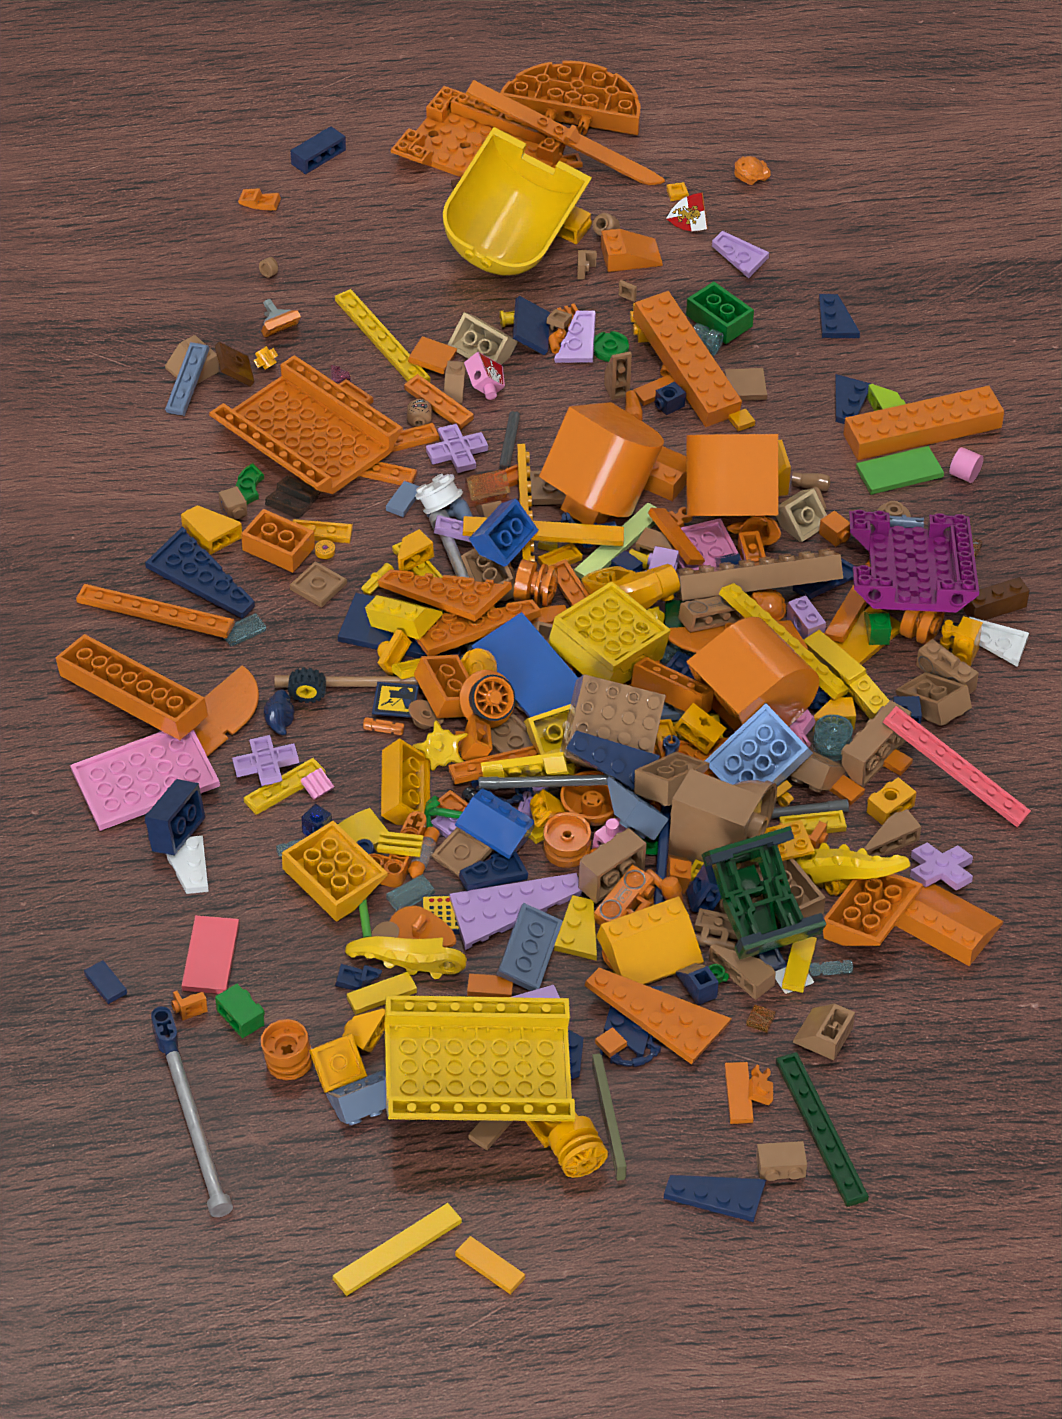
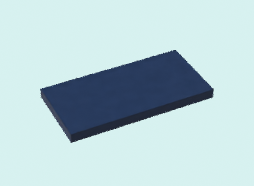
(358, 631)

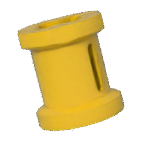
(506, 318)

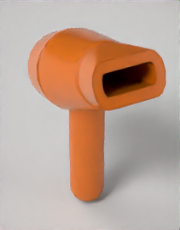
(633, 405)
(669, 886)

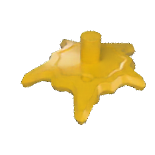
(440, 747)

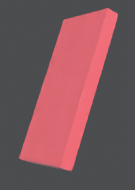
(210, 954)

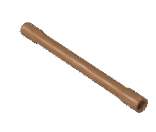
(281, 681)

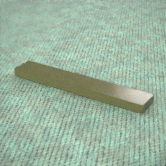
(609, 1116)

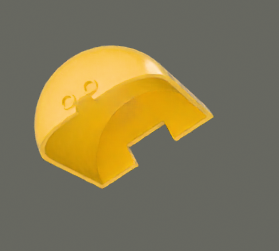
(509, 206)

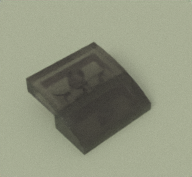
(292, 497)

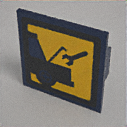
(394, 699)

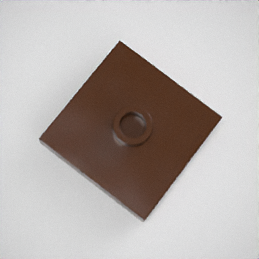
(234, 364)

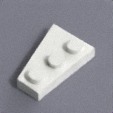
(1003, 641)
(190, 865)

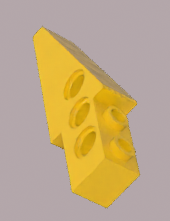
(853, 674)

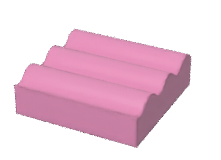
(317, 783)

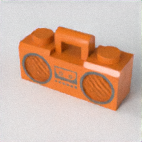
(626, 895)

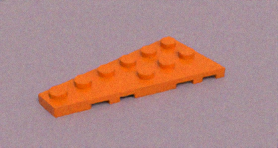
(450, 593)

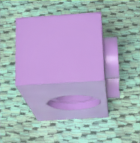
(805, 617)

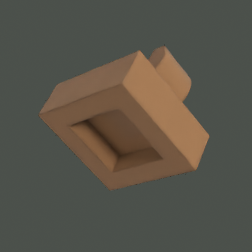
(559, 319)

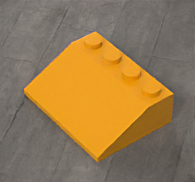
(333, 870)
(651, 942)

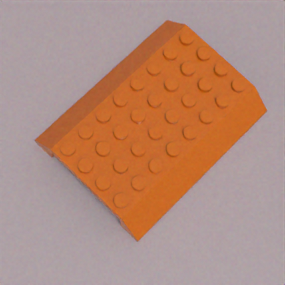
(312, 427)

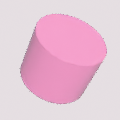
(966, 464)

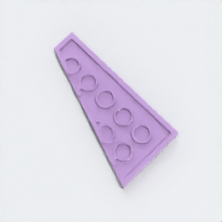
(496, 908)

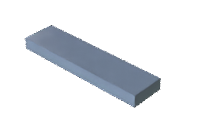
(187, 379)

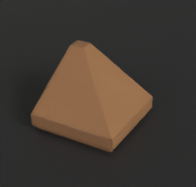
(627, 290)

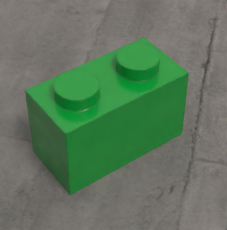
(240, 1010)

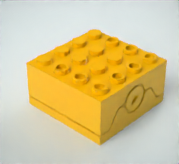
(608, 635)

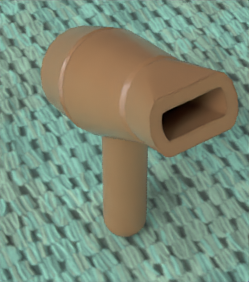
(819, 482)

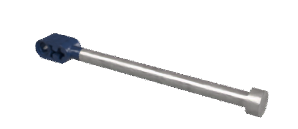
(163, 1025)

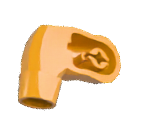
(643, 587)

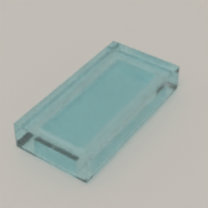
(245, 629)
(410, 892)

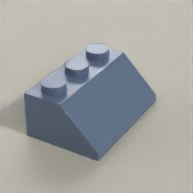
(360, 1098)

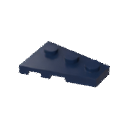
(835, 318)
(849, 397)
(814, 589)

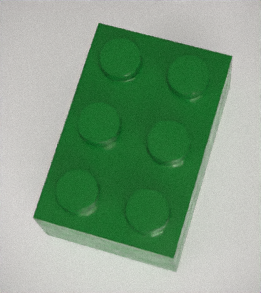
(720, 311)

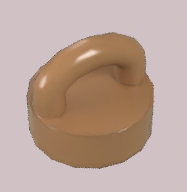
(268, 267)

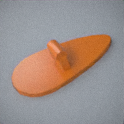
(420, 923)

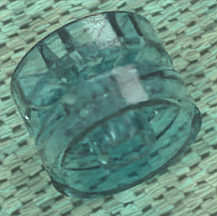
(831, 735)

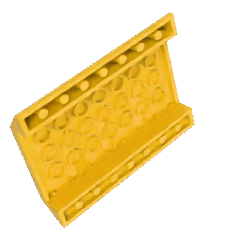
(477, 1058)

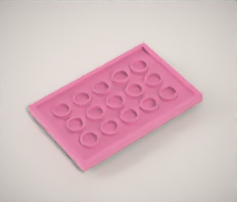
(136, 775)

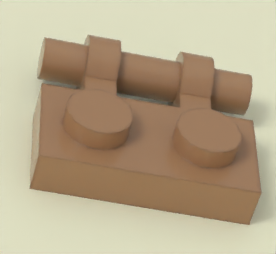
(717, 924)

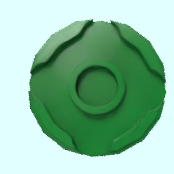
(610, 344)

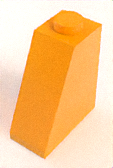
(210, 528)

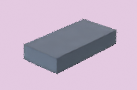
(402, 499)

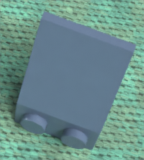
(635, 811)

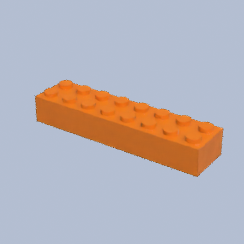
(686, 358)
(923, 422)
(132, 687)

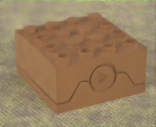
(612, 713)

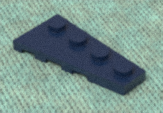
(609, 757)
(717, 1194)

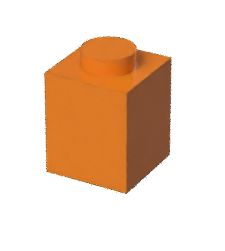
(835, 528)

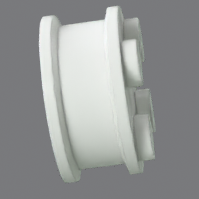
(438, 493)

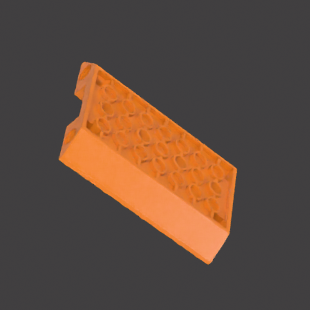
(466, 122)

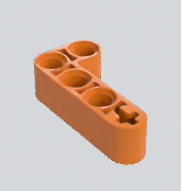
(398, 865)

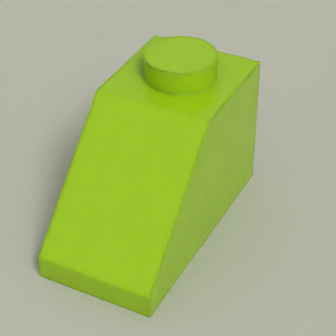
(883, 398)

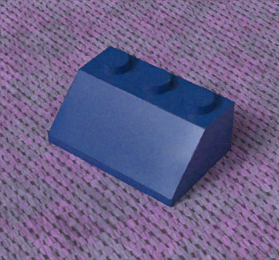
(504, 533)
(495, 823)

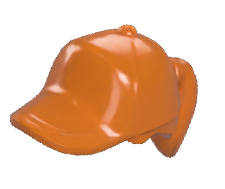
(766, 526)

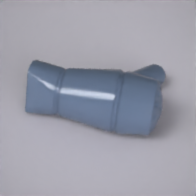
(458, 509)

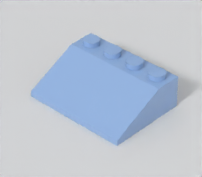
(759, 751)

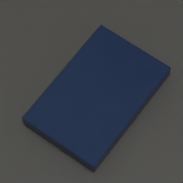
(531, 325)

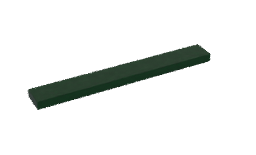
(822, 1129)

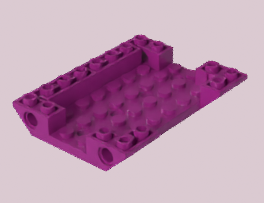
(915, 565)

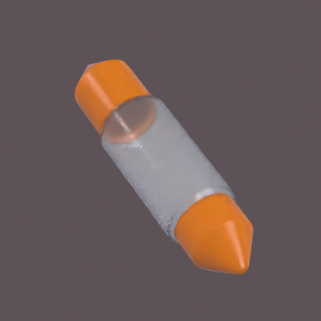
(419, 864)

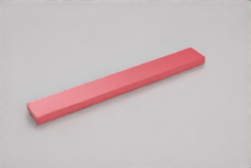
(956, 766)

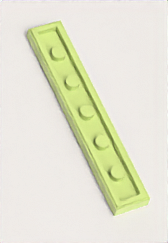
(603, 555)

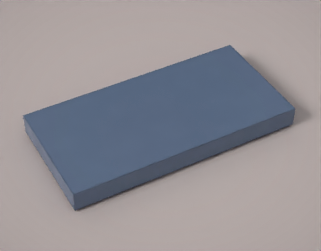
(529, 947)

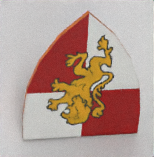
(689, 213)

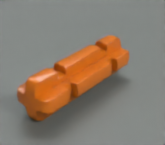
(383, 726)

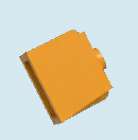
(576, 225)

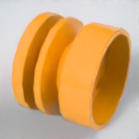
(577, 1147)

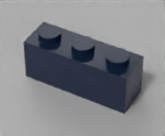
(318, 150)

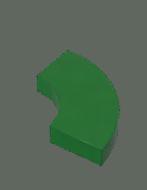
(248, 481)

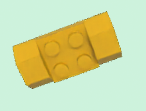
(531, 766)

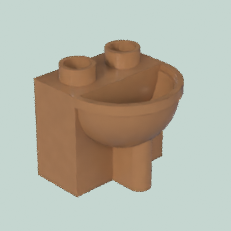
(716, 814)

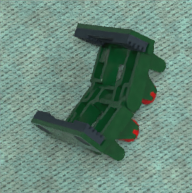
(741, 885)

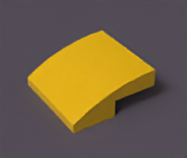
(363, 826)

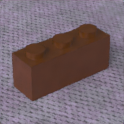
(998, 600)

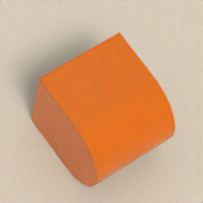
(602, 458)
(732, 474)
(751, 668)

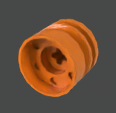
(531, 582)
(286, 1049)

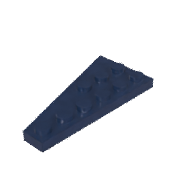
(197, 571)

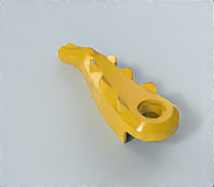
(842, 864)
(412, 954)

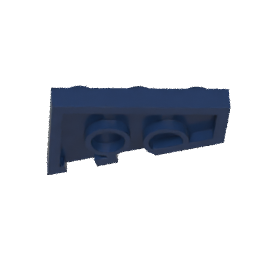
(493, 872)

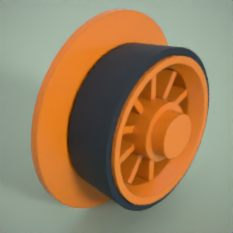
(488, 697)

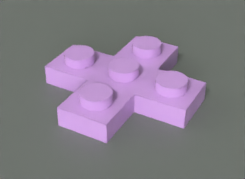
(457, 448)
(265, 760)
(941, 866)

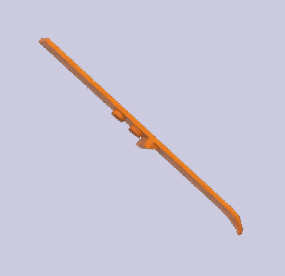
(563, 134)

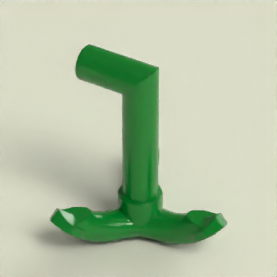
(432, 810)

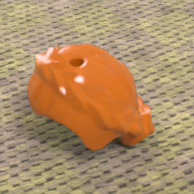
(751, 169)
(771, 602)

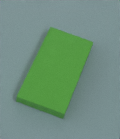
(899, 470)

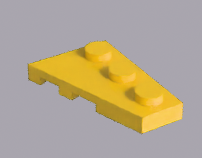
(578, 929)

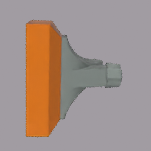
(278, 319)

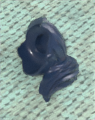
(279, 712)

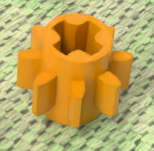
(265, 358)

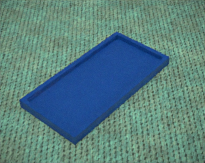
(530, 665)

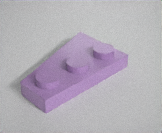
(740, 253)
(579, 341)

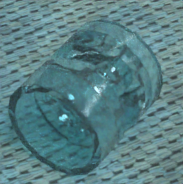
(711, 339)

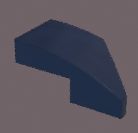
(355, 978)

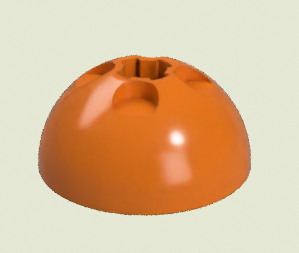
(588, 801)

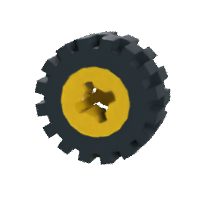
(307, 685)

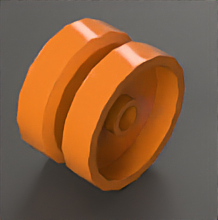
(921, 624)
(566, 839)

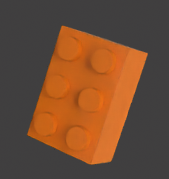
(278, 540)
(441, 683)

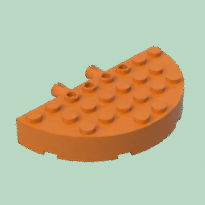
(578, 95)

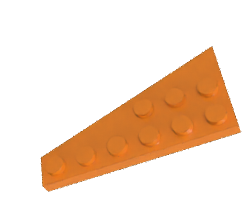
(453, 630)
(671, 1020)

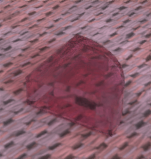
(339, 375)

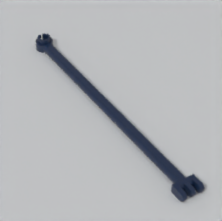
(664, 835)

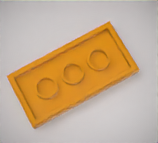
(857, 641)

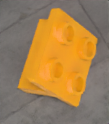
(796, 847)

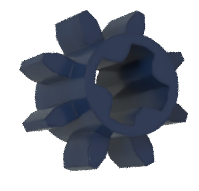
(820, 699)

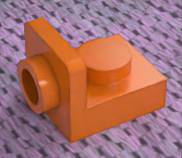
(189, 1006)

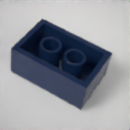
(175, 817)

